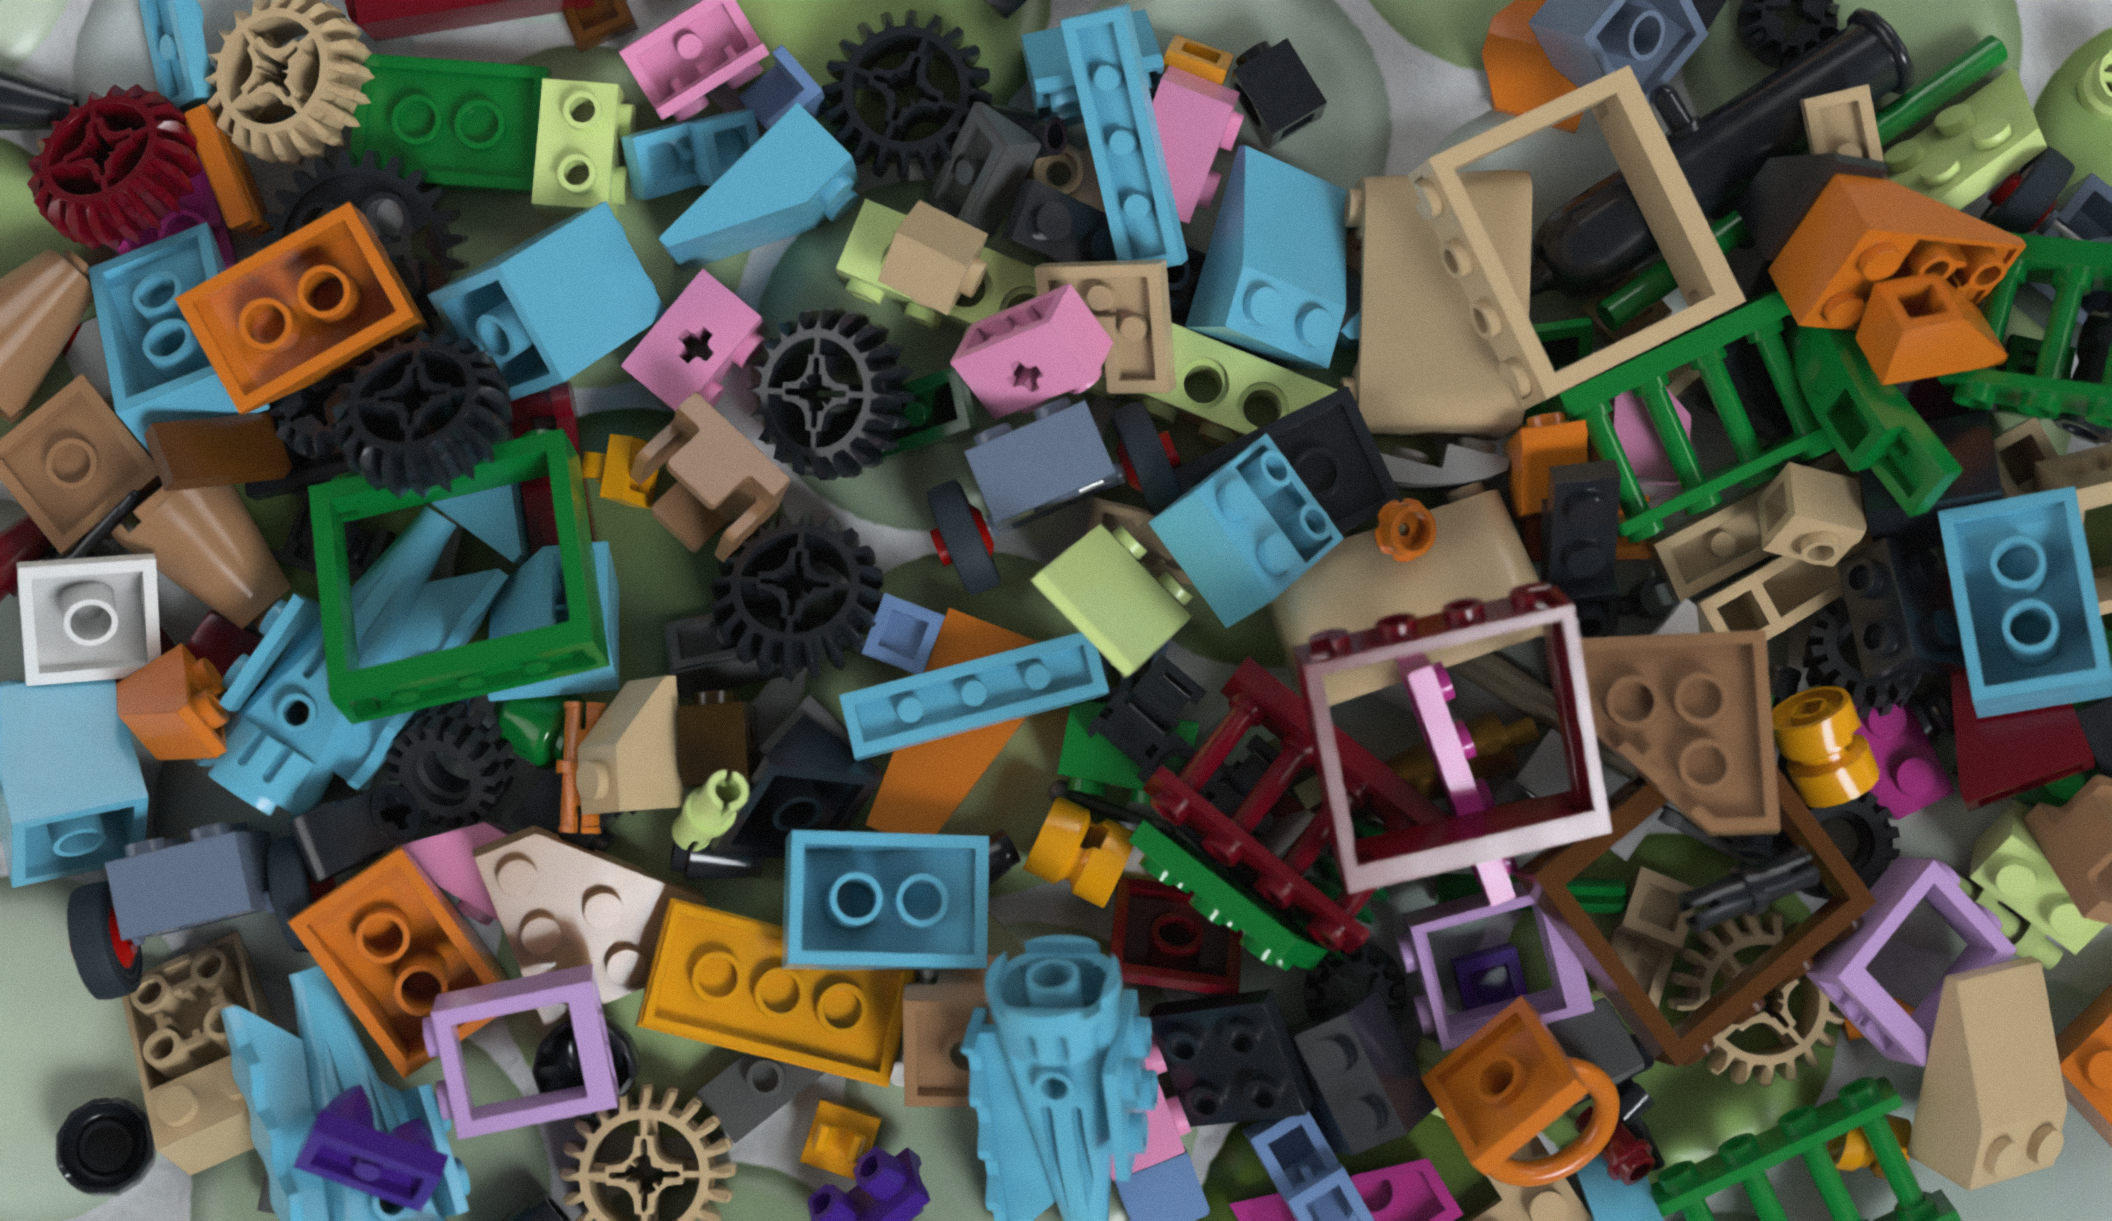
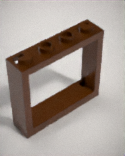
(1741, 998)

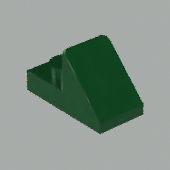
(938, 414)

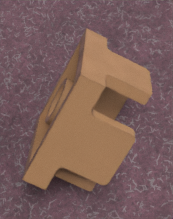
(74, 464)
(718, 477)
(2079, 845)
(934, 1033)

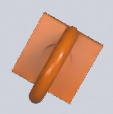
(1510, 1087)

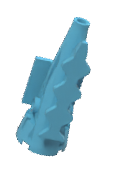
(397, 615)
(295, 1077)
(1058, 1080)

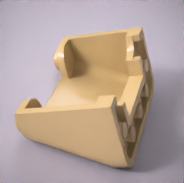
(1418, 350)
(1357, 584)

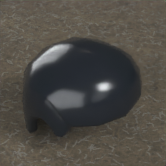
(559, 1065)
(105, 1147)

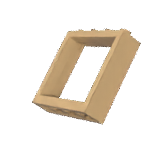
(1659, 192)

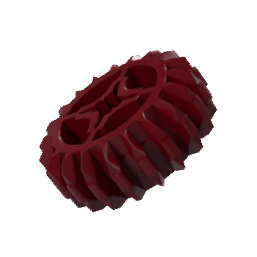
(114, 167)

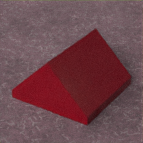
(1170, 942)

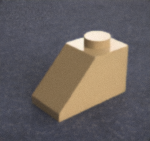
(633, 751)

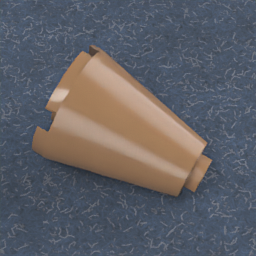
(37, 317)
(210, 550)

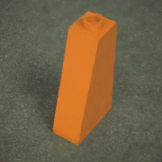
(934, 778)

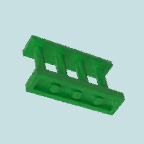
(2073, 271)
(1646, 378)
(1805, 1133)

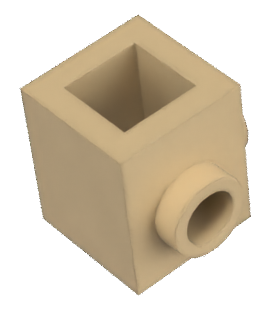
(934, 258)
(1811, 515)

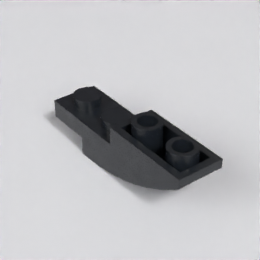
(1073, 231)
(1581, 542)

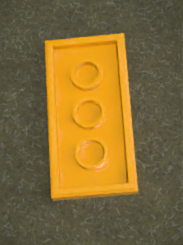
(725, 986)

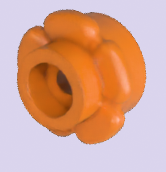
(1419, 529)

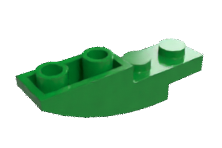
(1867, 420)

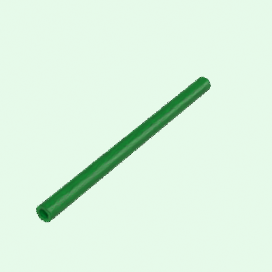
(1890, 121)

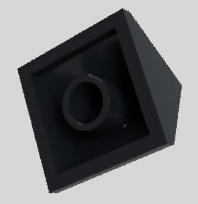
(1971, 444)
(799, 785)

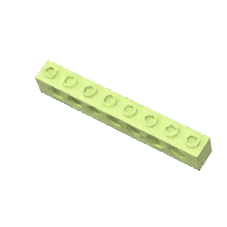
(1014, 282)

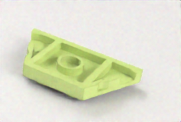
(1970, 145)

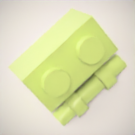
(2015, 871)

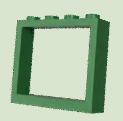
(477, 666)

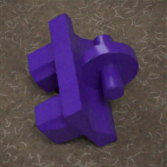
(885, 1191)

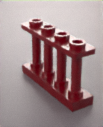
(1368, 783)

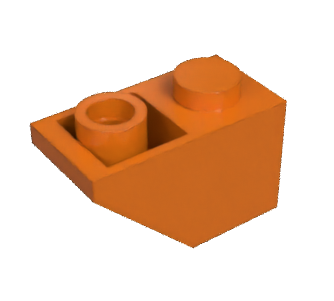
(1924, 331)
(1533, 449)
(175, 706)

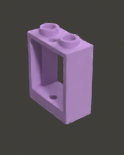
(1841, 965)
(570, 985)
(1566, 998)

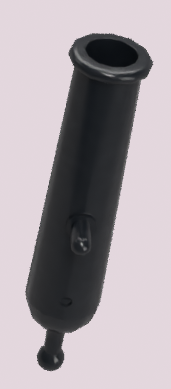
(1602, 232)

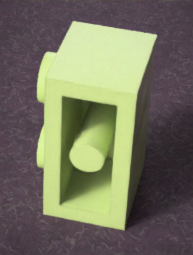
(581, 147)

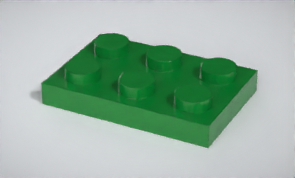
(455, 119)
(1225, 899)

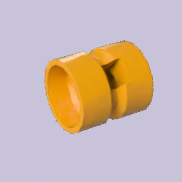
(1822, 751)
(1080, 851)

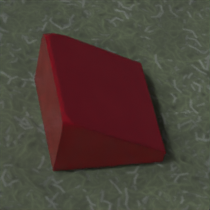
(221, 642)

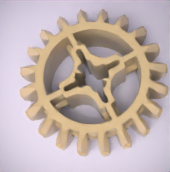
(312, 76)
(1794, 1041)
(648, 1139)

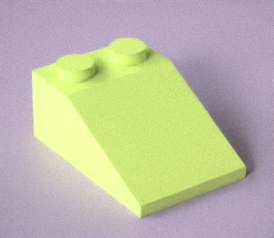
(1116, 596)

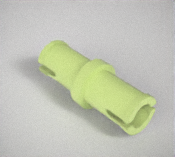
(710, 810)

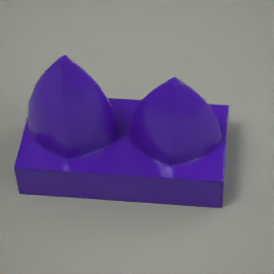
(353, 1153)

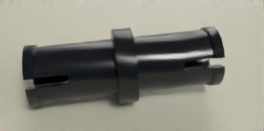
(1748, 889)

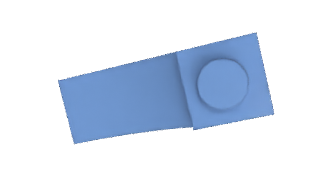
(1305, 1170)

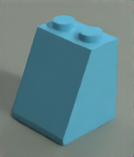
(553, 301)
(66, 780)

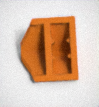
(1519, 68)

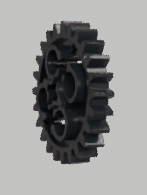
(367, 189)

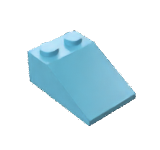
(770, 194)
(1275, 265)
(147, 344)
(2026, 602)
(885, 901)

